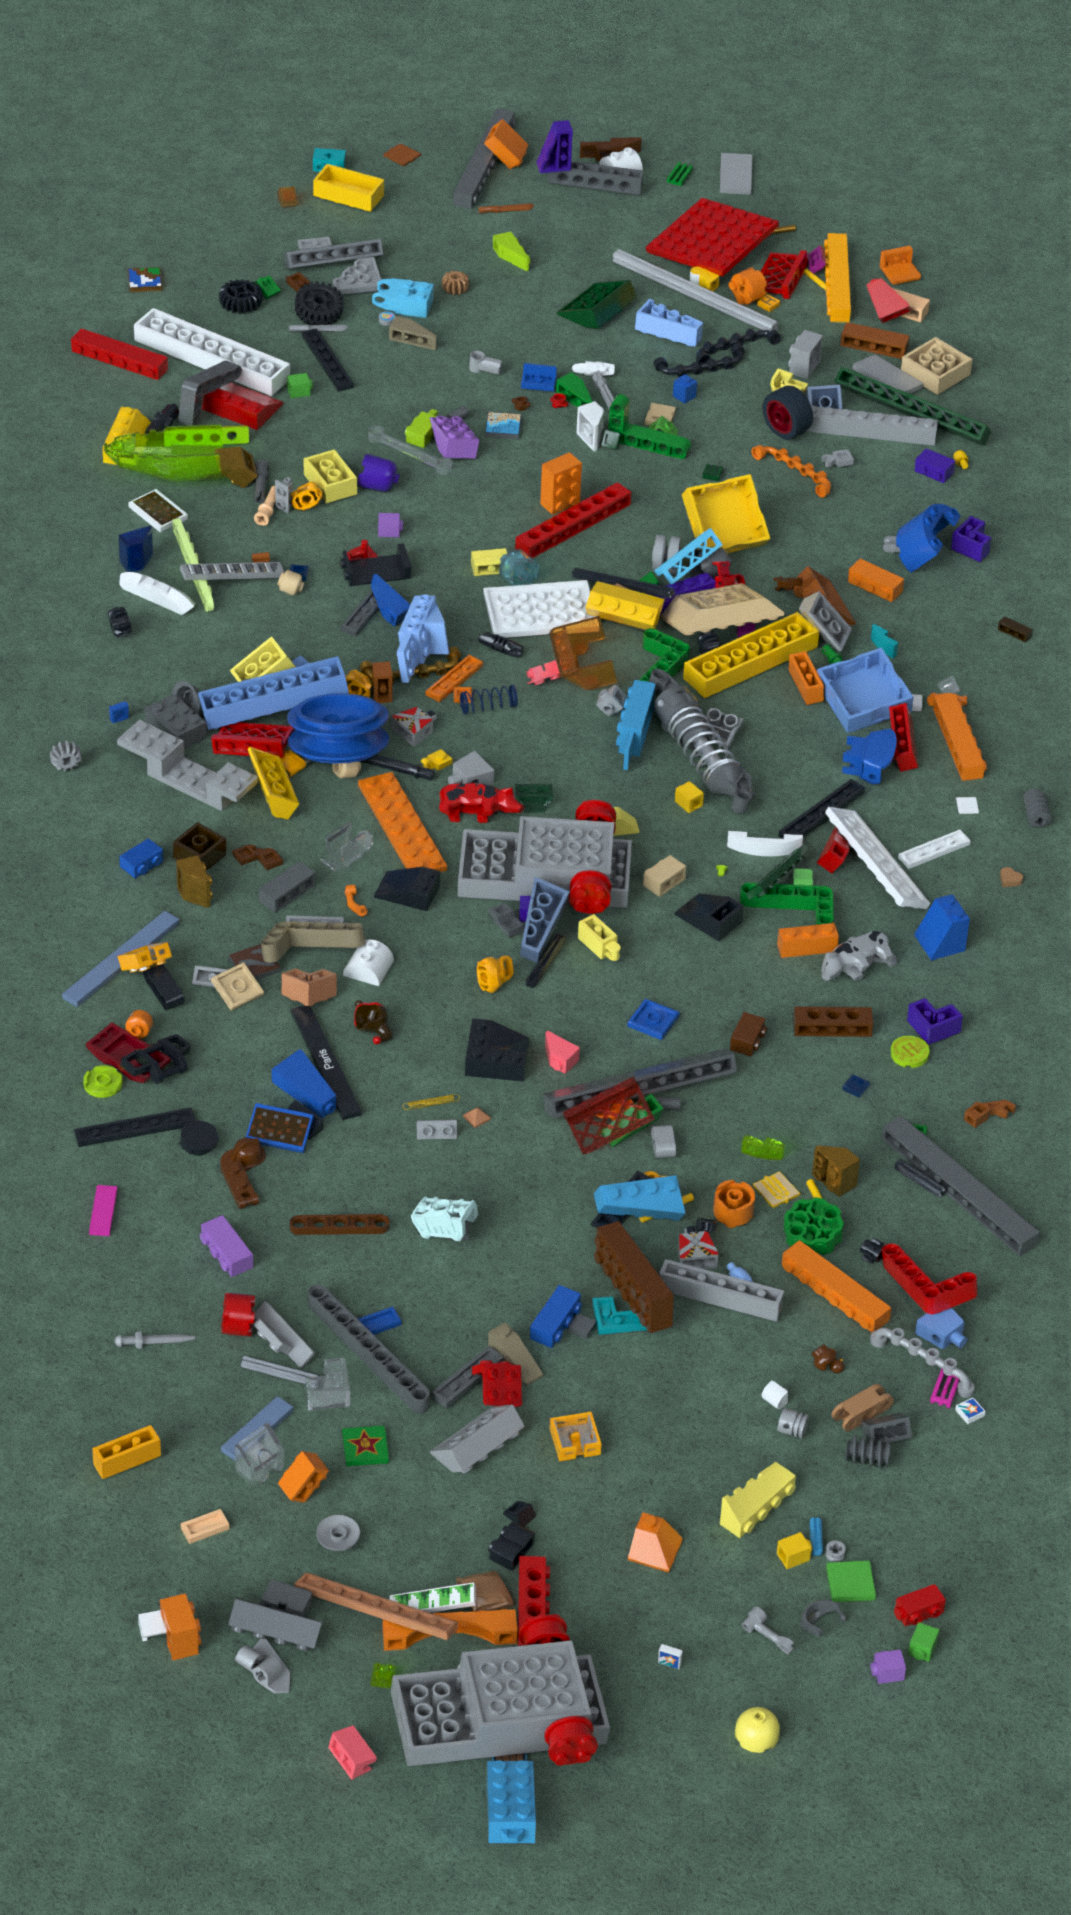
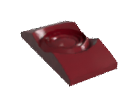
(115, 1043)

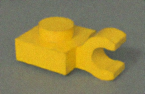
(437, 760)

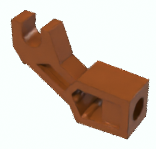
(980, 1111)

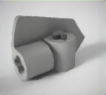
(265, 1666)

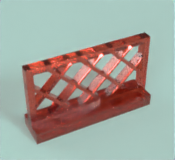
(603, 1104)

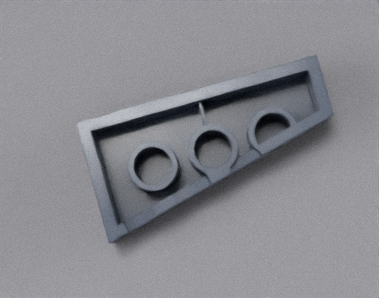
(543, 913)

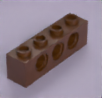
(833, 1021)

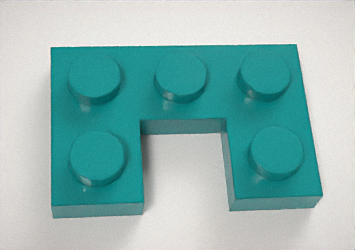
(611, 1321)

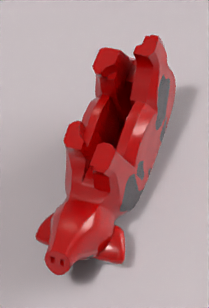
(478, 800)

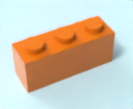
(876, 580)
(806, 678)
(807, 940)

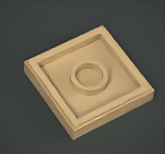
(237, 986)

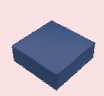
(119, 712)

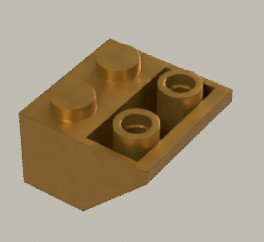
(237, 465)
(193, 881)
(836, 1168)

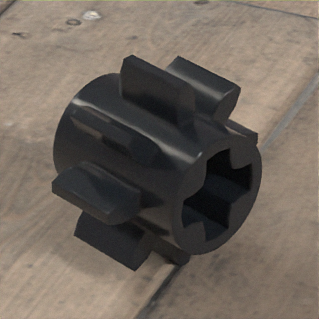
(872, 1250)

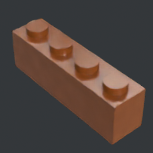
(874, 340)

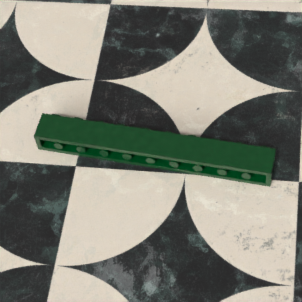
(912, 405)

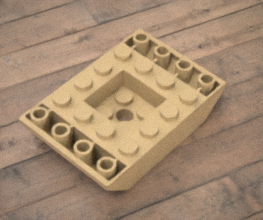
(718, 609)

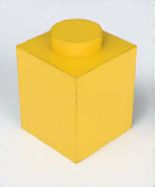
(689, 797)
(794, 1550)

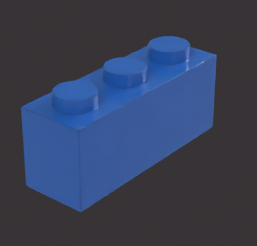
(555, 1316)

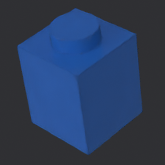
(685, 388)

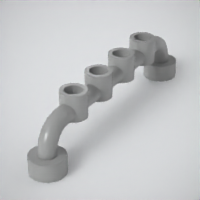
(879, 1339)

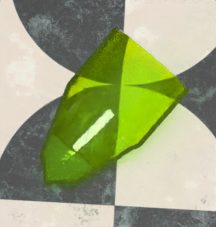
(171, 454)

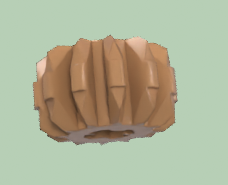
(455, 282)

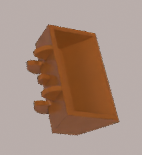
(814, 582)

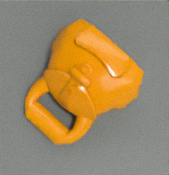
(306, 496)
(358, 683)
(492, 972)

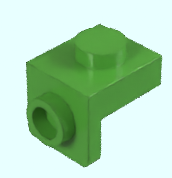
(802, 877)

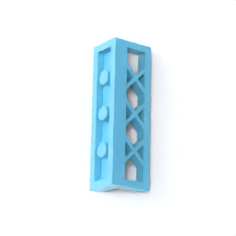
(683, 553)

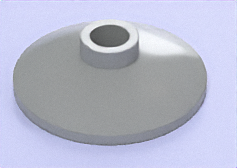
(338, 1526)

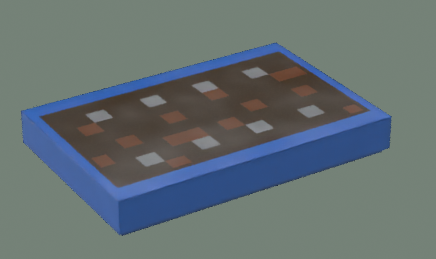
(280, 1127)

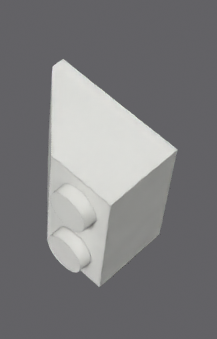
(590, 424)

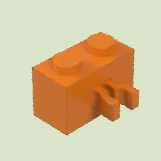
(303, 1476)

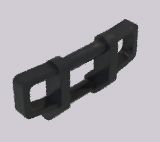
(143, 1057)

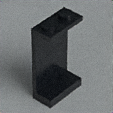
(387, 567)

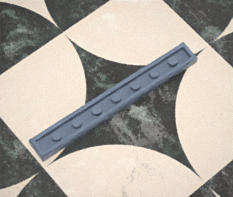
(110, 966)

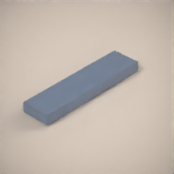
(273, 1414)

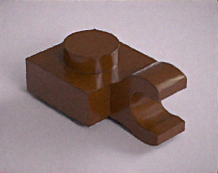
(787, 583)

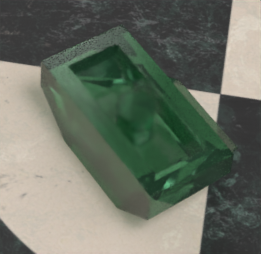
(534, 796)

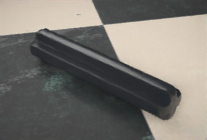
(920, 1178)

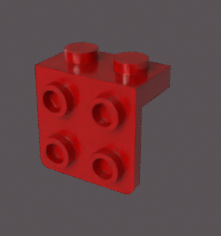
(500, 1383)

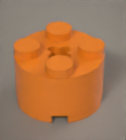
(748, 286)
(734, 1203)

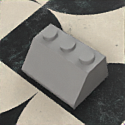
(826, 620)

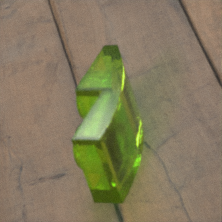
(769, 1149)

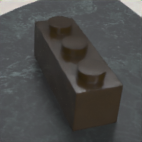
(1015, 629)

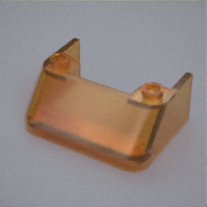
(573, 640)

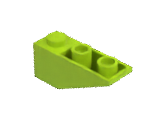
(509, 249)

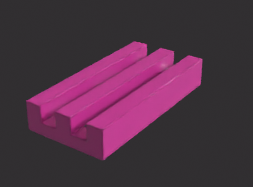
(941, 1400)

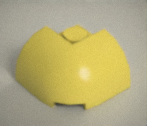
(783, 378)

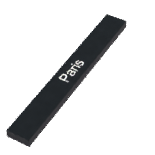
(326, 1061)

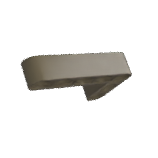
(310, 934)

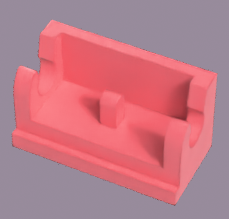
(351, 1751)

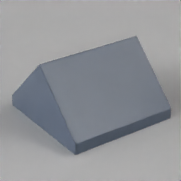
(825, 396)

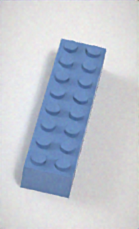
(271, 692)

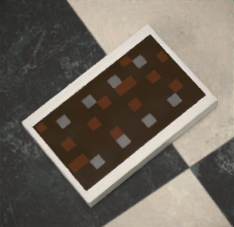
(157, 510)

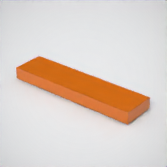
(454, 678)

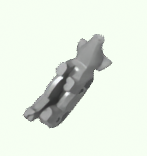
(857, 955)

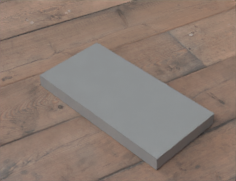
(736, 173)
(885, 372)

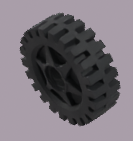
(319, 303)

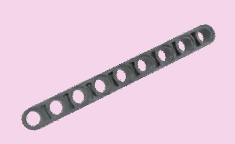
(369, 1349)

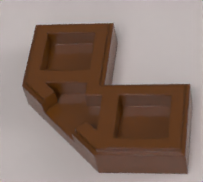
(267, 857)

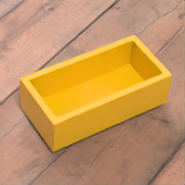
(348, 187)

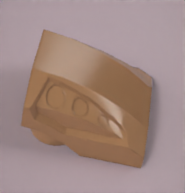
(490, 1591)

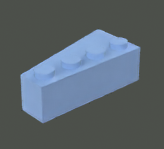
(668, 324)

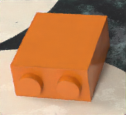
(506, 144)

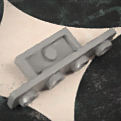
(281, 1335)

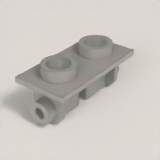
(283, 495)
(436, 1129)

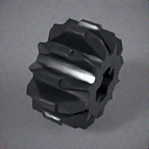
(119, 621)
(708, 641)

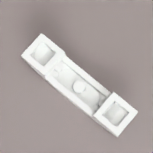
(763, 846)

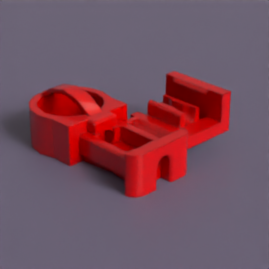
(724, 577)

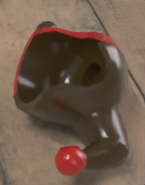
(372, 1018)

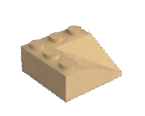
(937, 365)

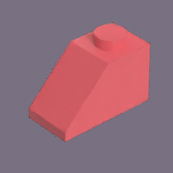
(560, 1053)

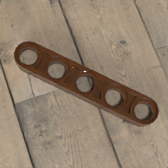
(330, 1220)

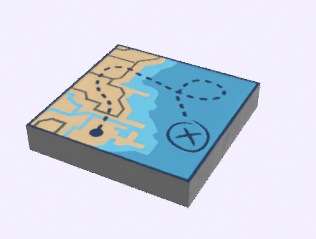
(503, 425)

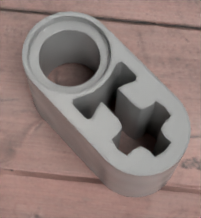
(663, 1141)

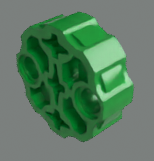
(814, 1224)

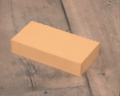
(205, 1526)

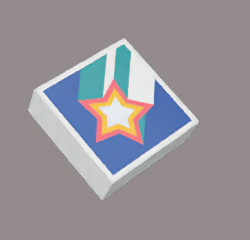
(970, 1410)
(670, 1656)

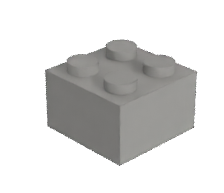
(805, 354)

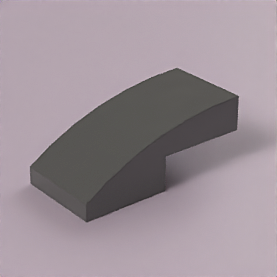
(506, 920)

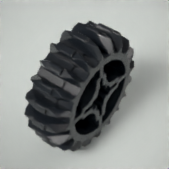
(240, 296)

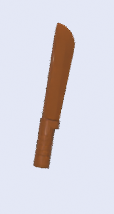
(519, 207)

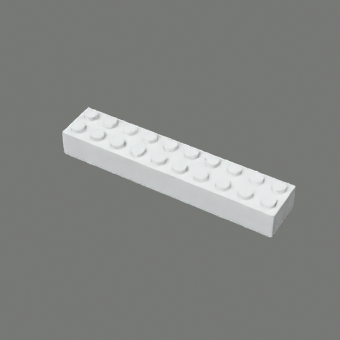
(208, 349)

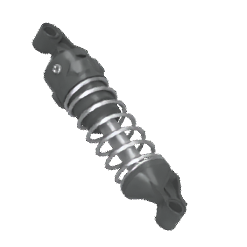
(687, 724)

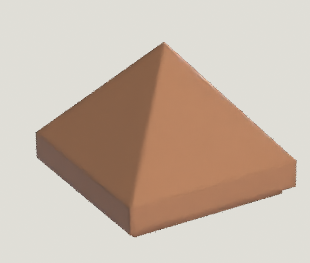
(476, 1117)

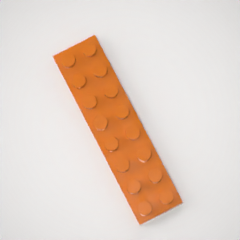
(401, 822)

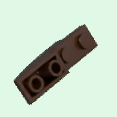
(604, 148)

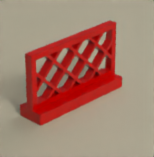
(791, 276)
(230, 744)

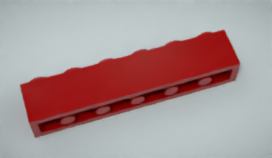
(119, 354)

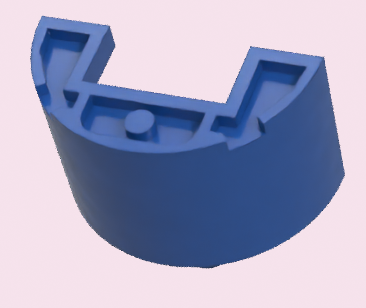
(918, 536)

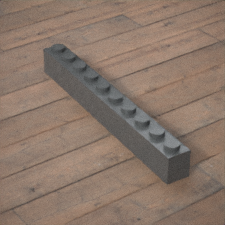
(480, 165)
(649, 1079)
(961, 1186)

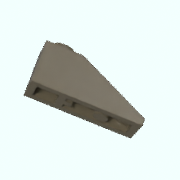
(411, 333)
(509, 1344)

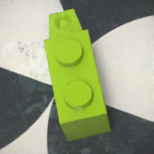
(420, 430)

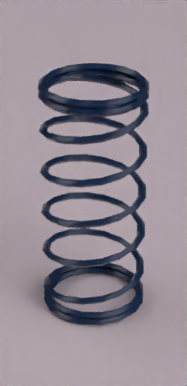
(513, 702)

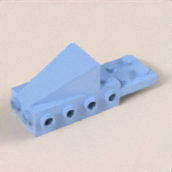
(420, 635)

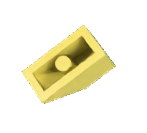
(625, 823)

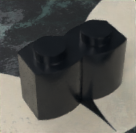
(511, 1544)

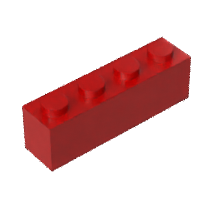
(905, 745)

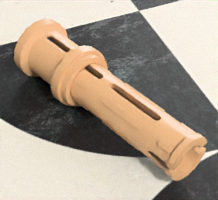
(266, 509)

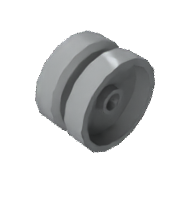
(662, 553)

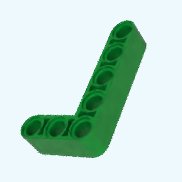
(643, 437)
(671, 650)
(793, 897)

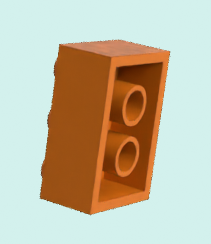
(561, 483)

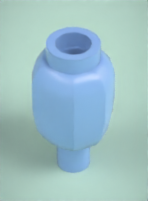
(738, 1272)

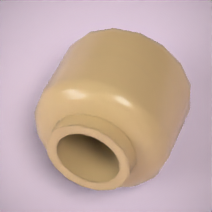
(290, 582)
(346, 770)

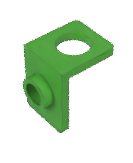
(665, 425)

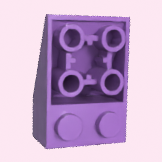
(454, 437)

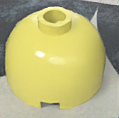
(757, 1729)

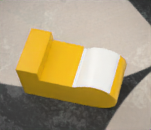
(704, 278)

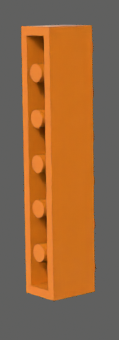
(959, 737)
(836, 1286)

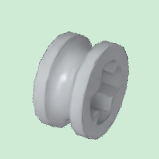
(835, 1557)

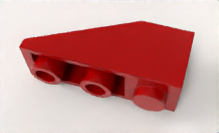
(834, 851)

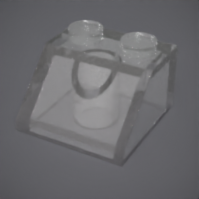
(259, 1455)

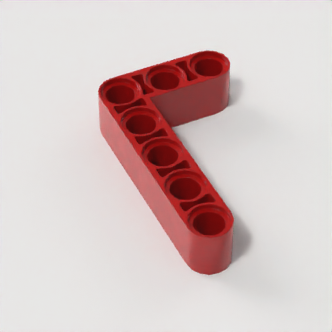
(929, 1296)

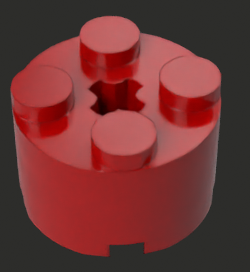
(238, 1314)

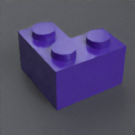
(971, 540)
(934, 1024)

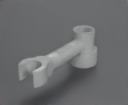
(755, 1620)

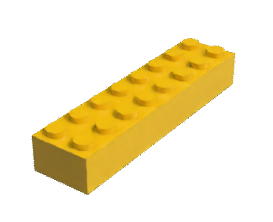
(750, 655)

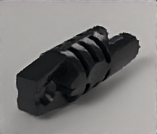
(501, 644)

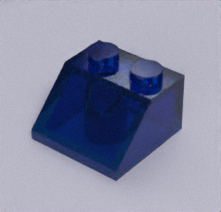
(136, 549)

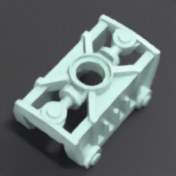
(443, 1217)

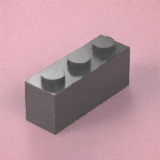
(287, 887)

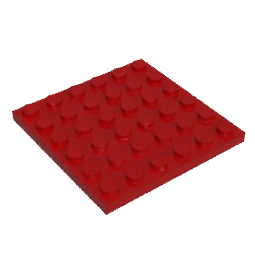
(712, 236)

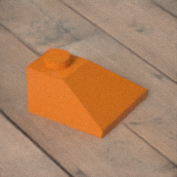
(654, 1543)

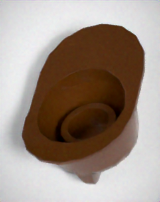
(247, 1151)

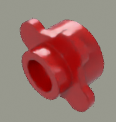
(559, 400)

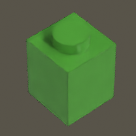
(299, 385)
(923, 1642)

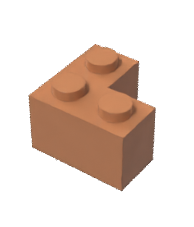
(309, 987)

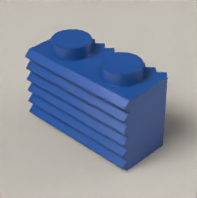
(141, 858)

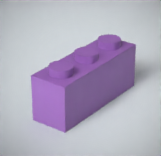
(226, 1246)

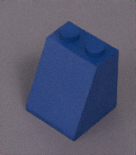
(943, 928)

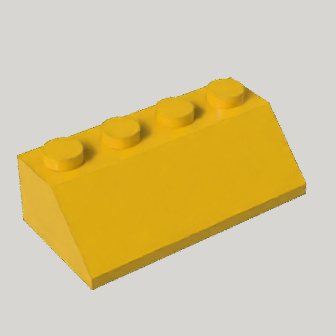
(126, 422)
(624, 606)
(274, 783)

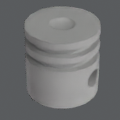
(793, 1423)

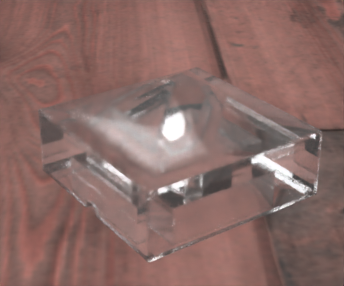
(948, 686)

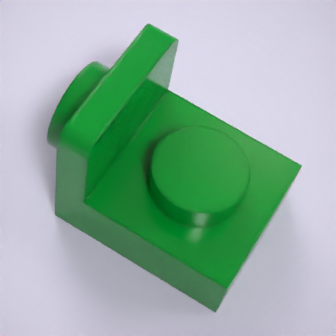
(268, 286)

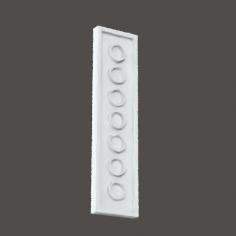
(877, 858)

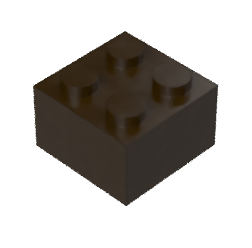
(201, 842)

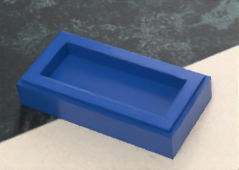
(381, 1320)

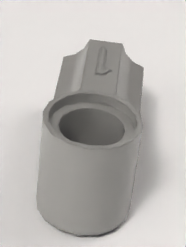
(480, 362)

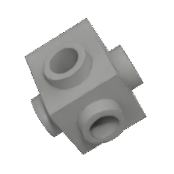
(611, 700)

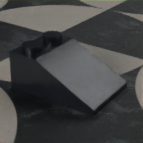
(410, 887)

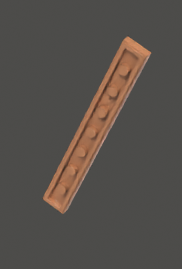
(378, 1606)

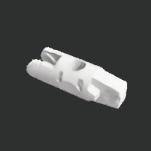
(590, 367)

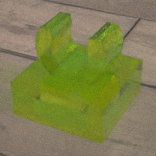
(382, 1675)

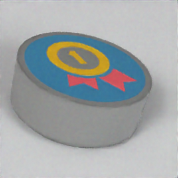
(386, 318)

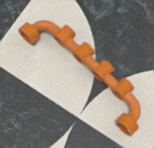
(822, 489)

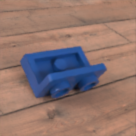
(539, 377)

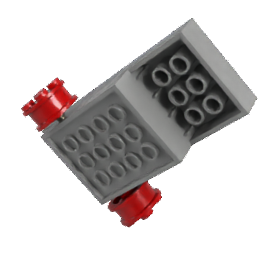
(560, 851)
(505, 1702)

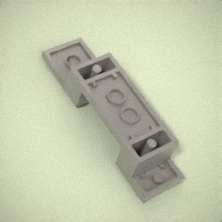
(169, 766)

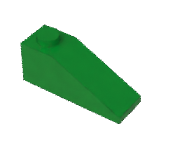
(573, 389)

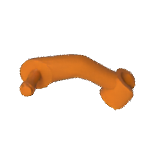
(930, 700)
(350, 891)

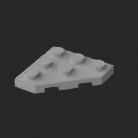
(359, 278)

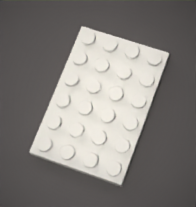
(535, 607)

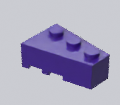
(557, 149)

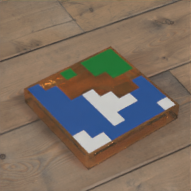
(144, 279)

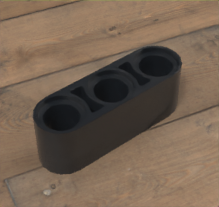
(164, 987)

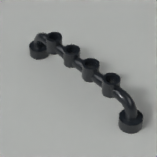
(722, 343)
(737, 351)

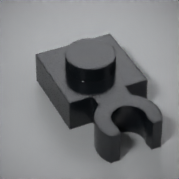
(706, 1224)

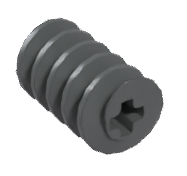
(1037, 808)
(868, 1451)

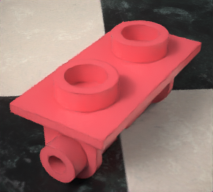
(538, 675)

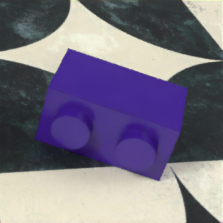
(935, 465)

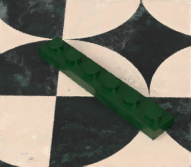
(778, 872)

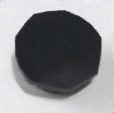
(198, 1137)

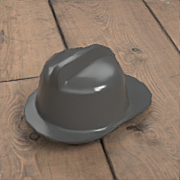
(188, 694)

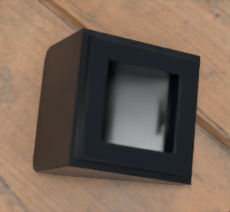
(520, 1513)

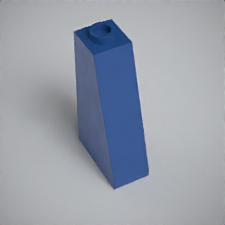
(305, 1084)

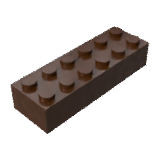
(634, 1277)

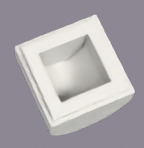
(775, 1395)

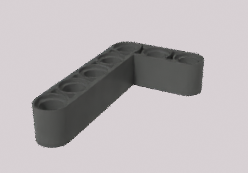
(201, 384)

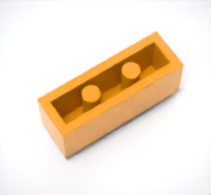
(126, 1452)

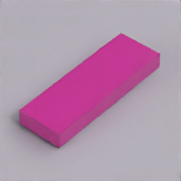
(103, 1210)

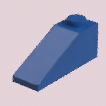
(391, 604)

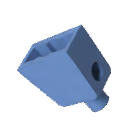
(942, 1328)

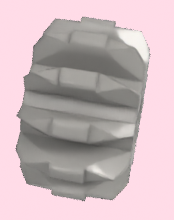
(65, 755)

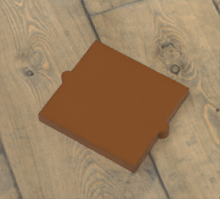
(402, 154)

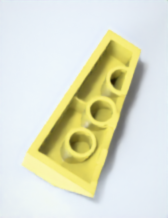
(756, 1499)

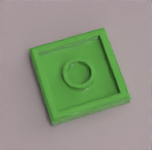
(850, 1581)

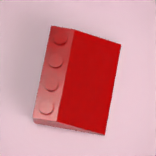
(241, 405)

